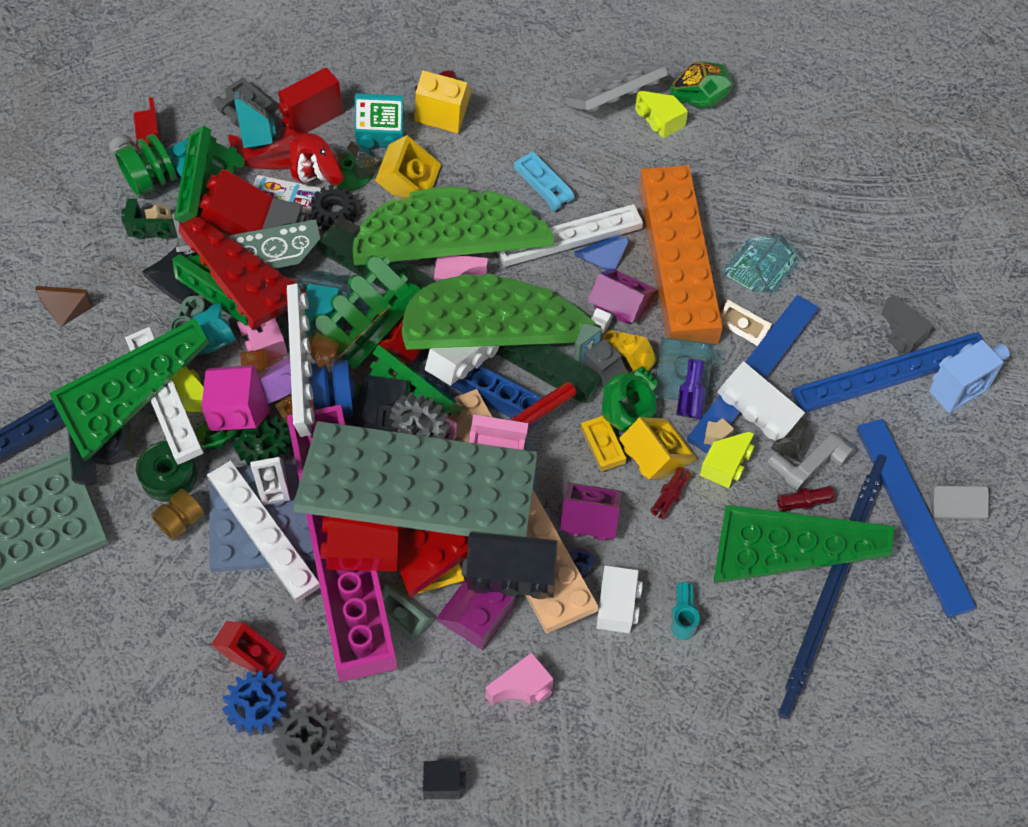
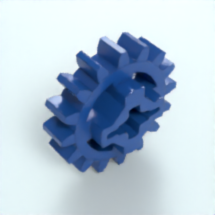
(246, 693)

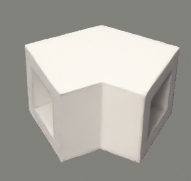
(602, 319)

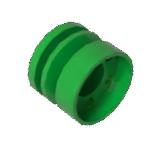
(149, 163)

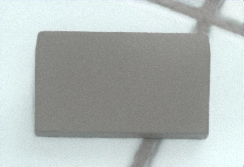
(959, 502)

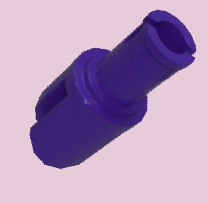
(692, 391)

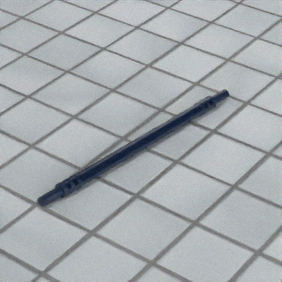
(828, 597)

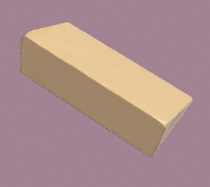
(744, 322)

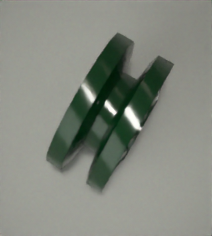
(162, 485)

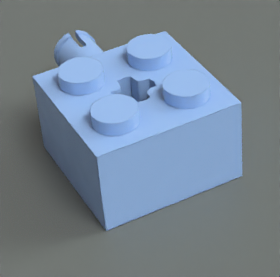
(967, 374)

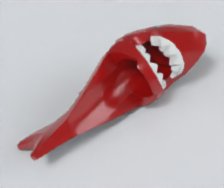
(295, 152)

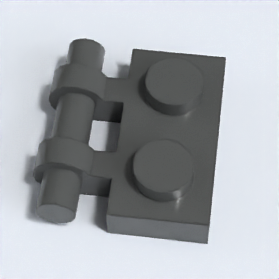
(226, 105)

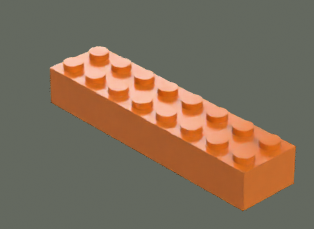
(679, 255)

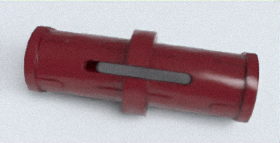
(671, 493)
(805, 498)

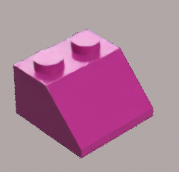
(233, 398)

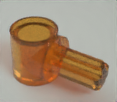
(322, 348)

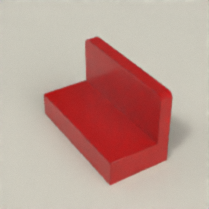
(147, 122)

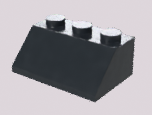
(511, 565)

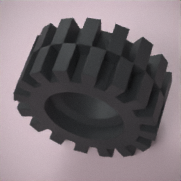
(332, 197)

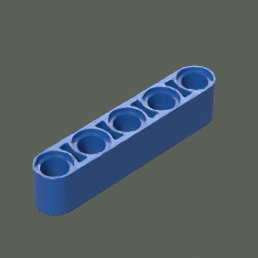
(497, 388)

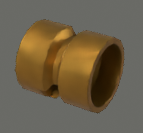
(174, 517)

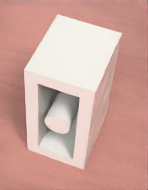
(618, 599)

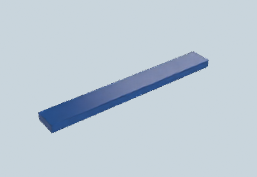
(762, 360)
(878, 375)
(917, 521)

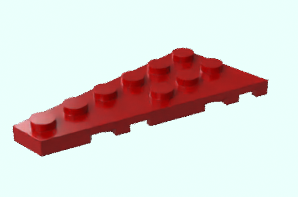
(240, 274)
(427, 556)

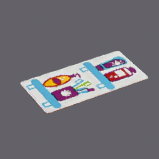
(287, 191)

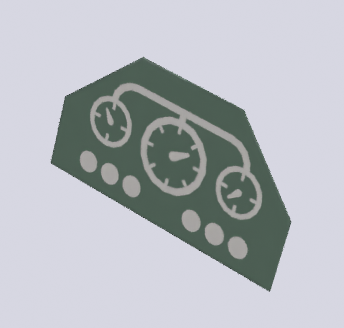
(281, 244)

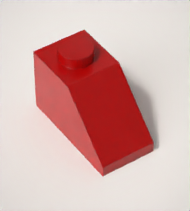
(247, 648)

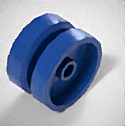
(335, 390)

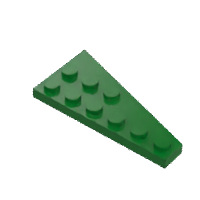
(112, 394)
(781, 542)

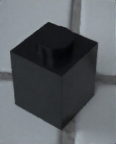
(443, 779)

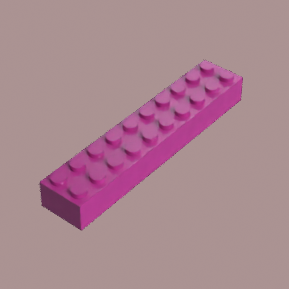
(350, 597)

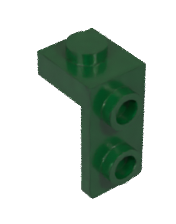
(141, 227)

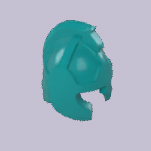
(215, 327)

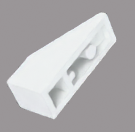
(271, 480)

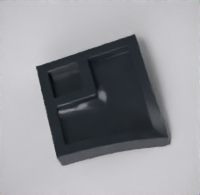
(163, 277)
(376, 400)

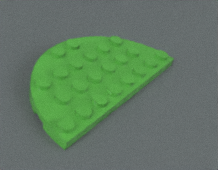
(448, 224)
(488, 313)

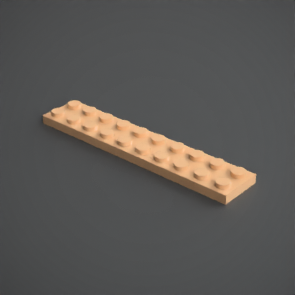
(571, 595)

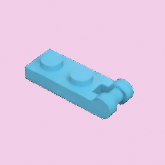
(543, 180)

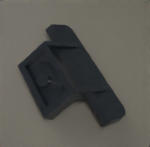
(111, 452)

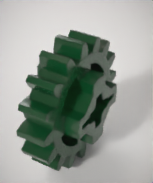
(263, 442)

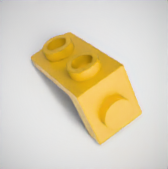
(633, 347)

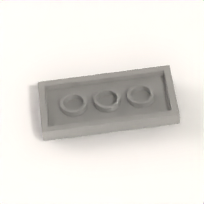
(614, 87)

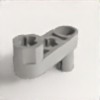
(832, 448)

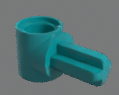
(684, 610)

